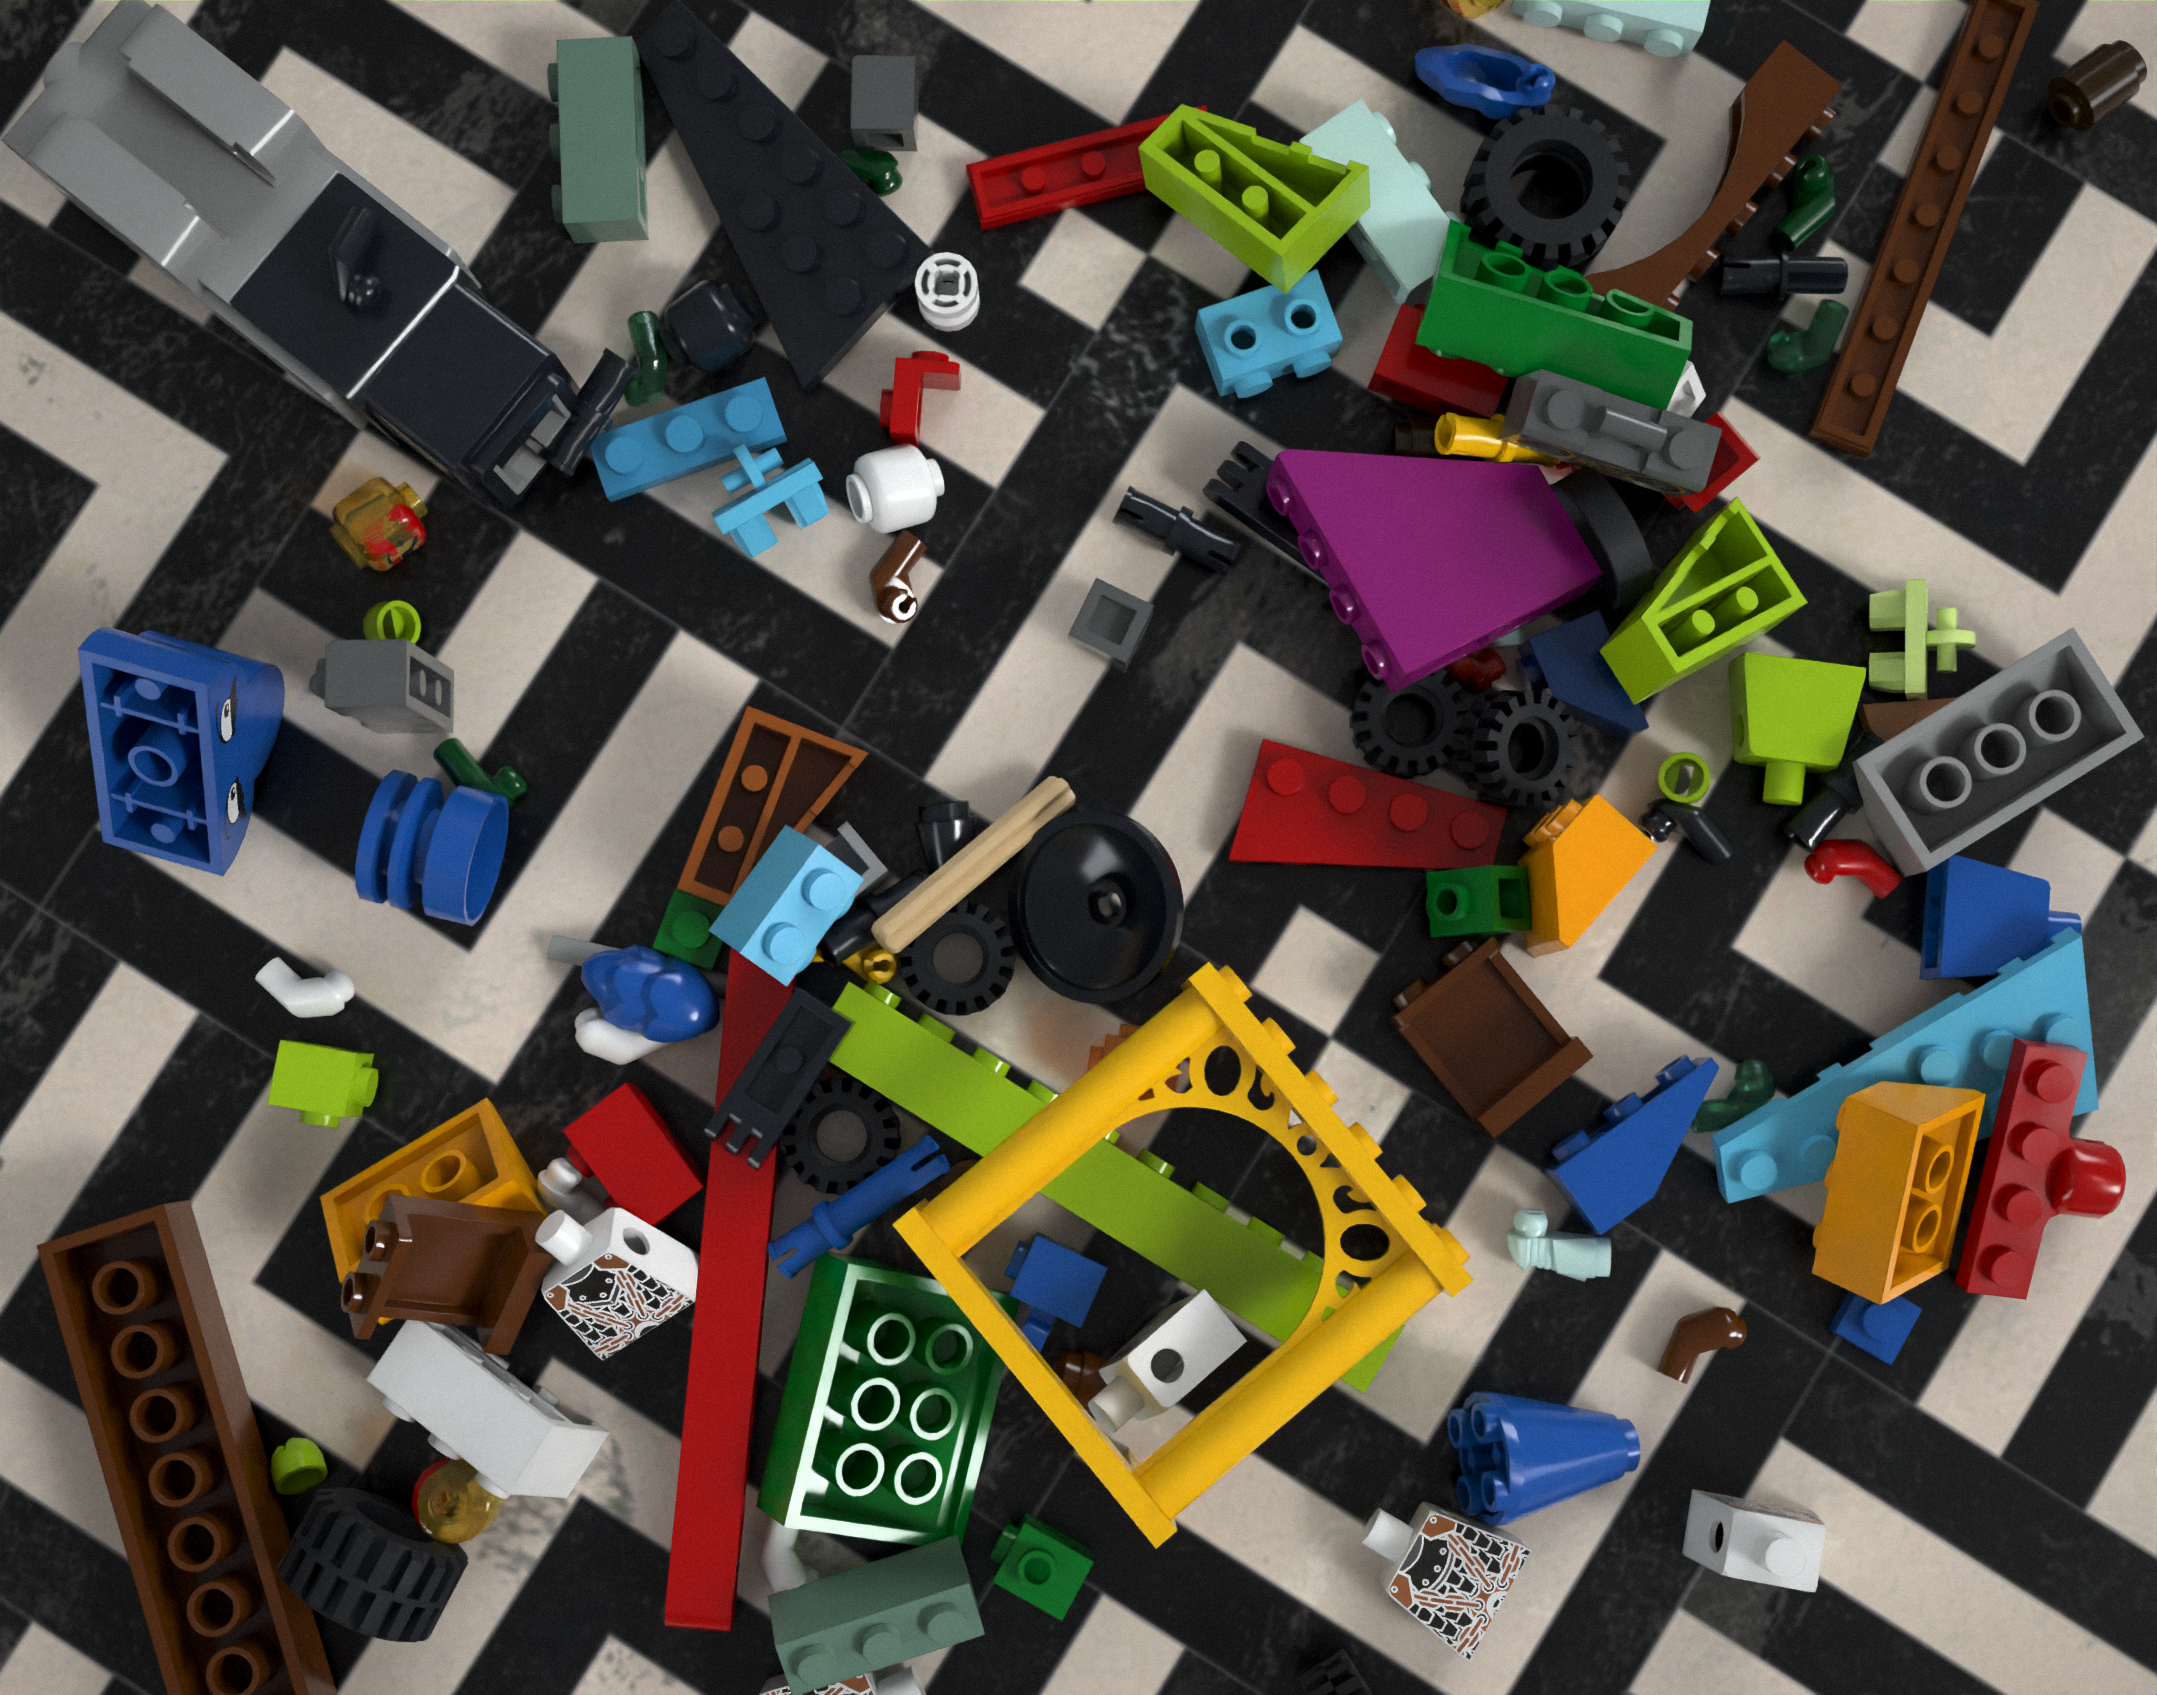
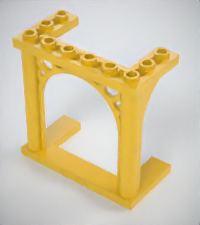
(1411, 1273)

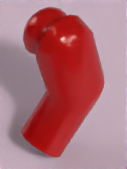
(1851, 858)

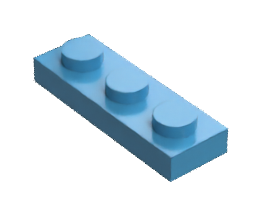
(686, 439)

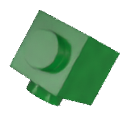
(1478, 901)
(1040, 1564)

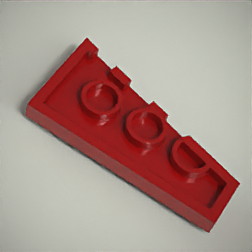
(1339, 813)

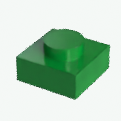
(686, 931)

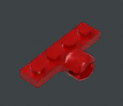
(2034, 1171)

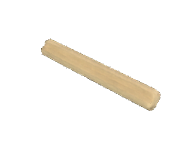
(972, 865)

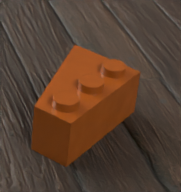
(769, 780)

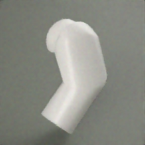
(306, 996)
(780, 1561)

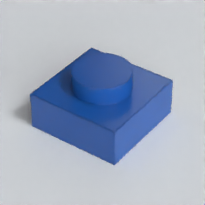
(1875, 1327)

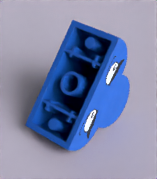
(177, 742)

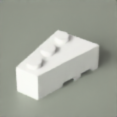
(483, 1412)

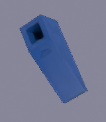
(1629, 1155)

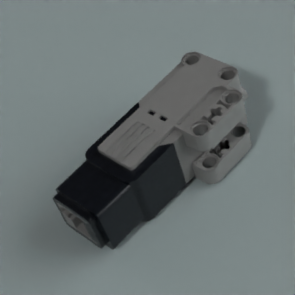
(240, 212)

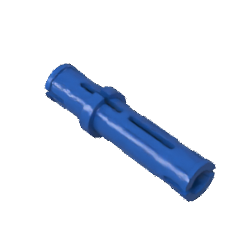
(837, 1221)

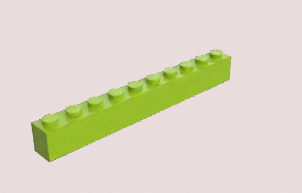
(1104, 1186)

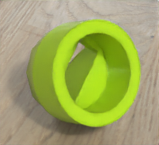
(392, 621)
(1670, 776)
(297, 1466)

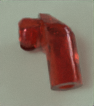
(1479, 670)

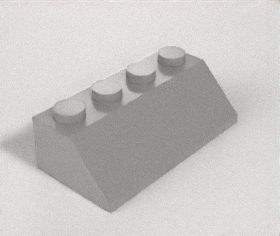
(1992, 754)

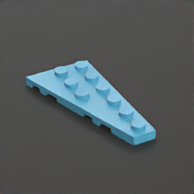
(1952, 1044)

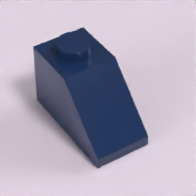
(1575, 672)

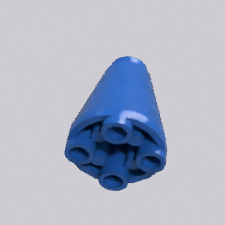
(1534, 1454)

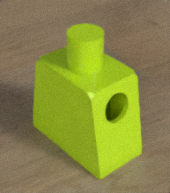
(1791, 718)

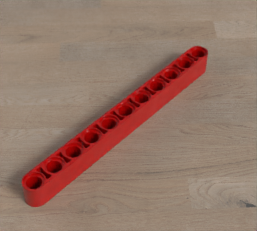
(725, 1334)

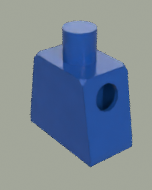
(1984, 919)

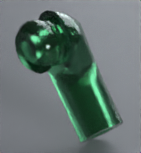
(1811, 346)
(651, 359)
(1752, 1090)

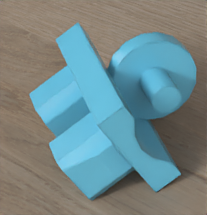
(794, 486)

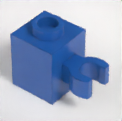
(1055, 1282)

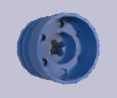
(432, 847)

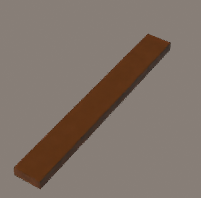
(1921, 224)

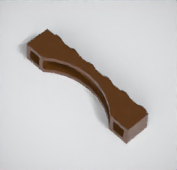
(1766, 120)

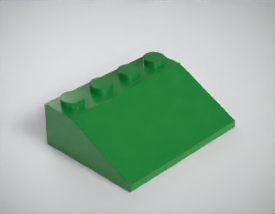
(882, 1407)

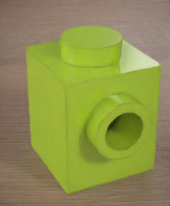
(322, 1082)

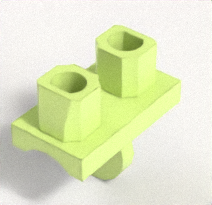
(1908, 612)

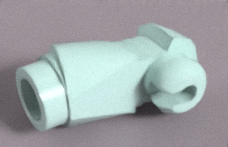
(1564, 1252)

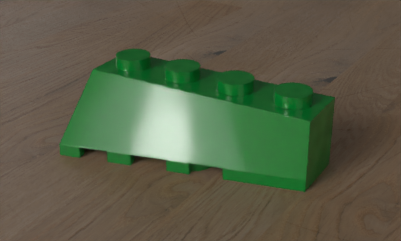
(1528, 320)

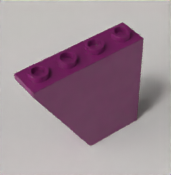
(1430, 551)

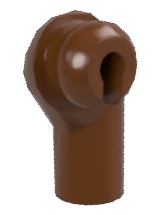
(891, 581)
(1699, 1334)

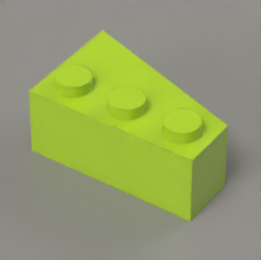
(1253, 195)
(1704, 605)

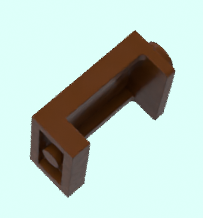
(1486, 1036)
(448, 1268)

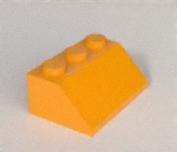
(1576, 868)
(459, 1161)
(1896, 1186)

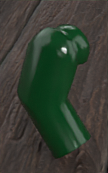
(874, 166)
(1812, 202)
(466, 771)

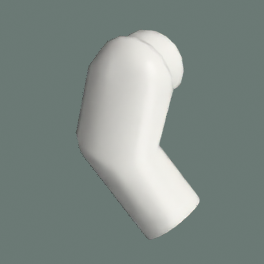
(610, 1042)
(560, 1190)

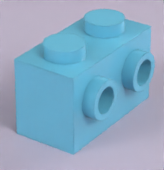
(1268, 336)
(787, 905)

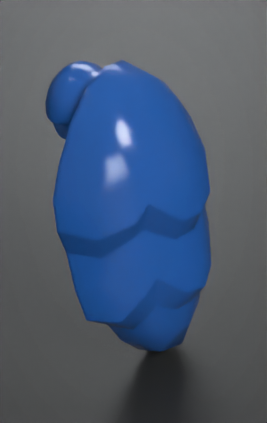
(1485, 79)
(651, 993)

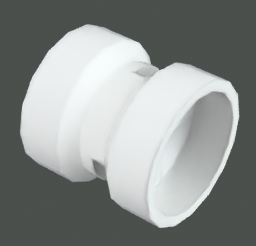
(954, 303)

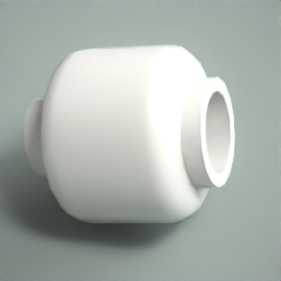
(894, 488)

